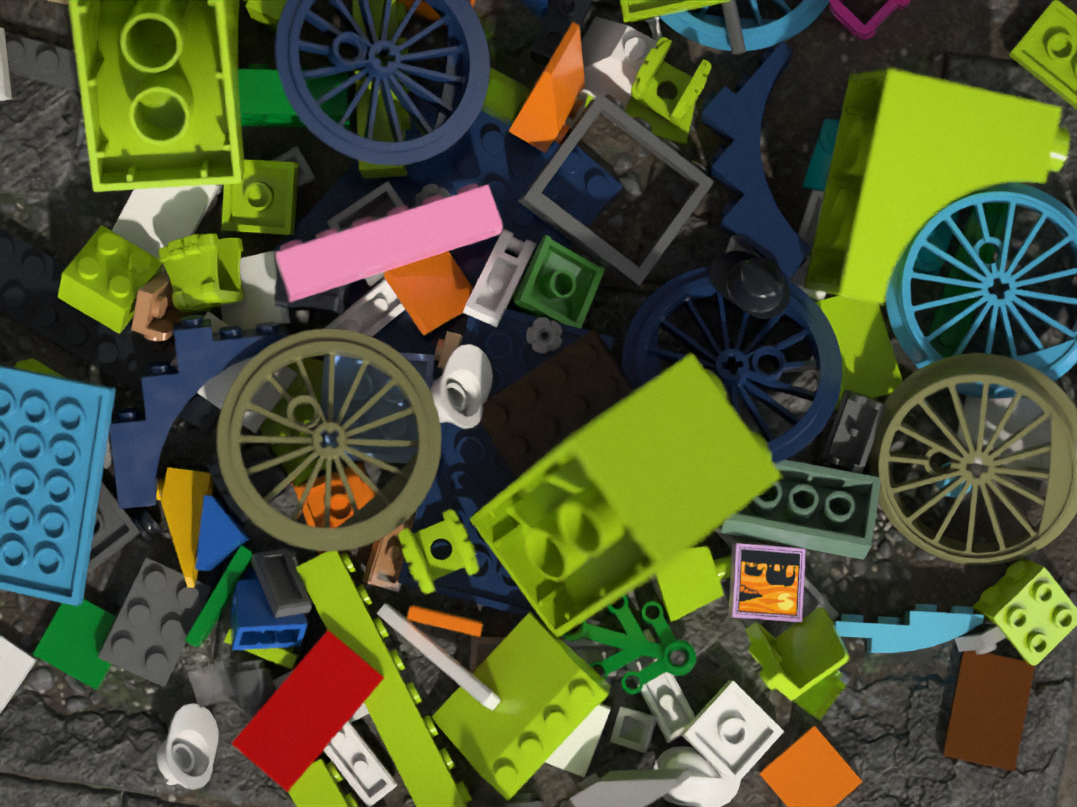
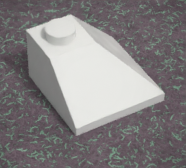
(612, 58)

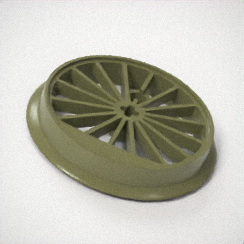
(1061, 494)
(391, 504)

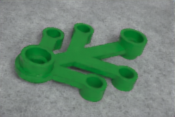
(636, 645)

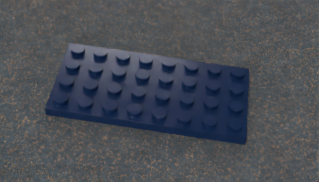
(475, 471)

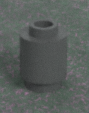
(253, 685)

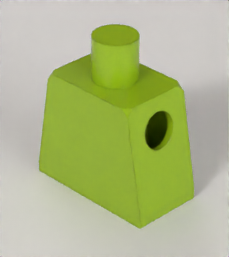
(692, 581)

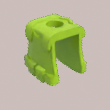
(655, 72)
(203, 271)
(418, 551)

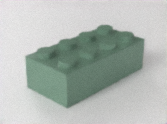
(812, 510)

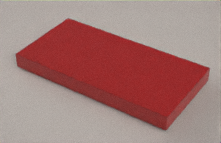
(308, 710)

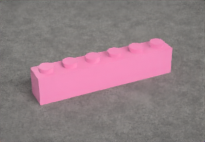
(388, 242)

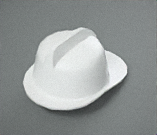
(463, 387)
(189, 748)
(705, 785)

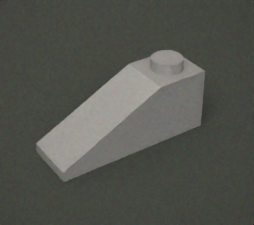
(628, 787)

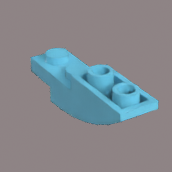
(920, 630)

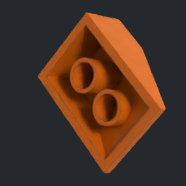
(553, 95)

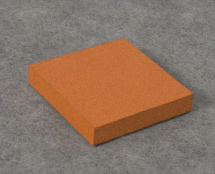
(431, 290)
(340, 506)
(445, 620)
(810, 773)

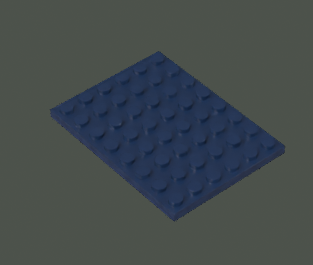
(481, 157)

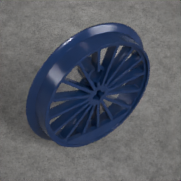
(462, 88)
(642, 356)

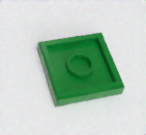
(75, 641)

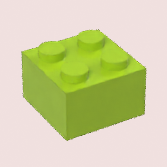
(107, 278)

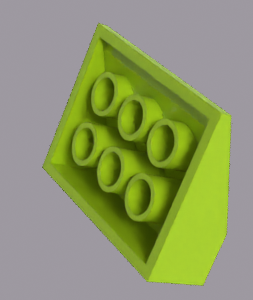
(542, 702)

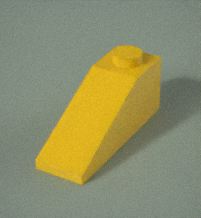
(182, 503)

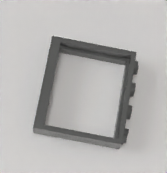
(581, 235)

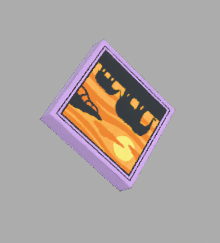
(767, 582)

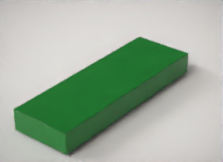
(220, 597)

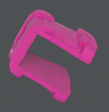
(855, 26)

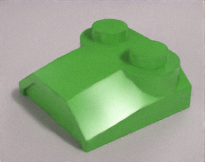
(558, 284)

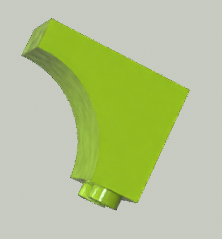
(160, 92)
(904, 155)
(626, 496)

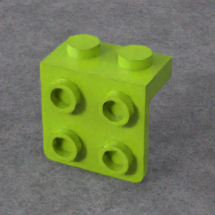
(1029, 609)
(799, 654)

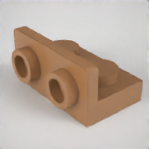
(155, 309)

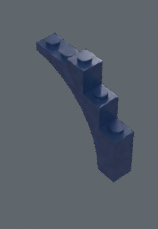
(737, 120)
(166, 390)

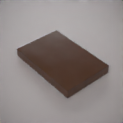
(988, 709)

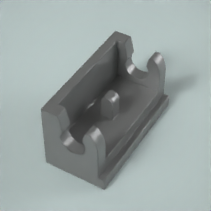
(853, 431)

